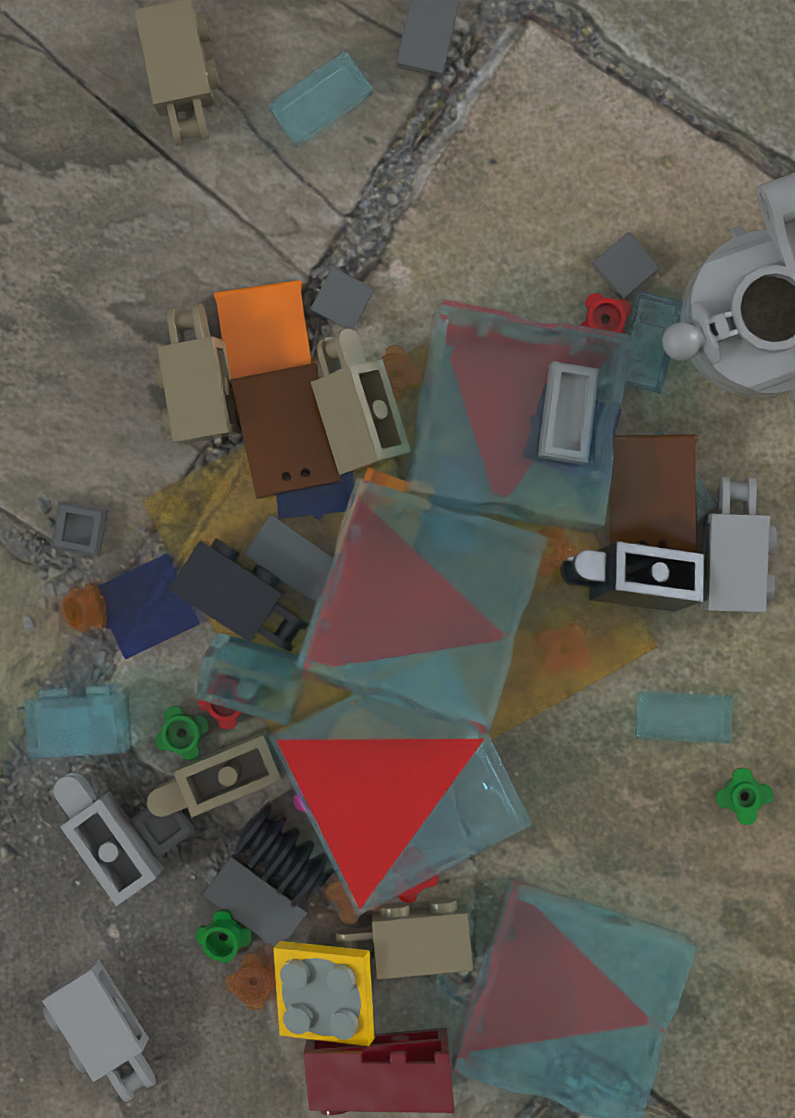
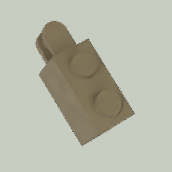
(177, 64)
(195, 381)
(357, 405)
(218, 778)
(416, 939)

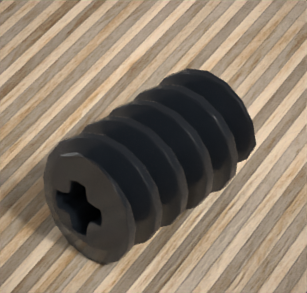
(283, 855)

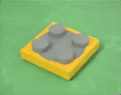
(324, 993)

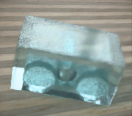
(250, 678)
(78, 723)

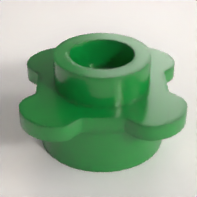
(169, 739)
(743, 782)
(218, 947)

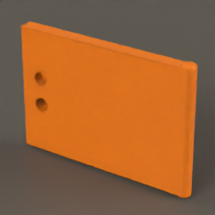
(263, 328)

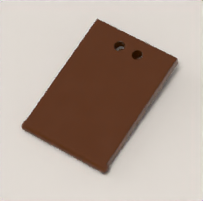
(284, 431)
(654, 491)

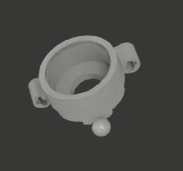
(711, 315)

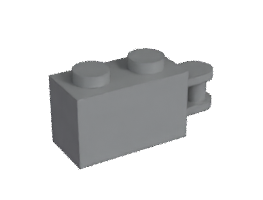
(737, 552)
(105, 838)
(99, 1029)

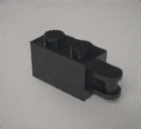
(638, 576)
(235, 594)

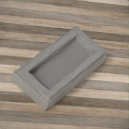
(568, 413)

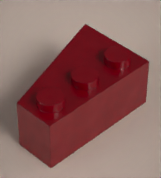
(391, 1075)

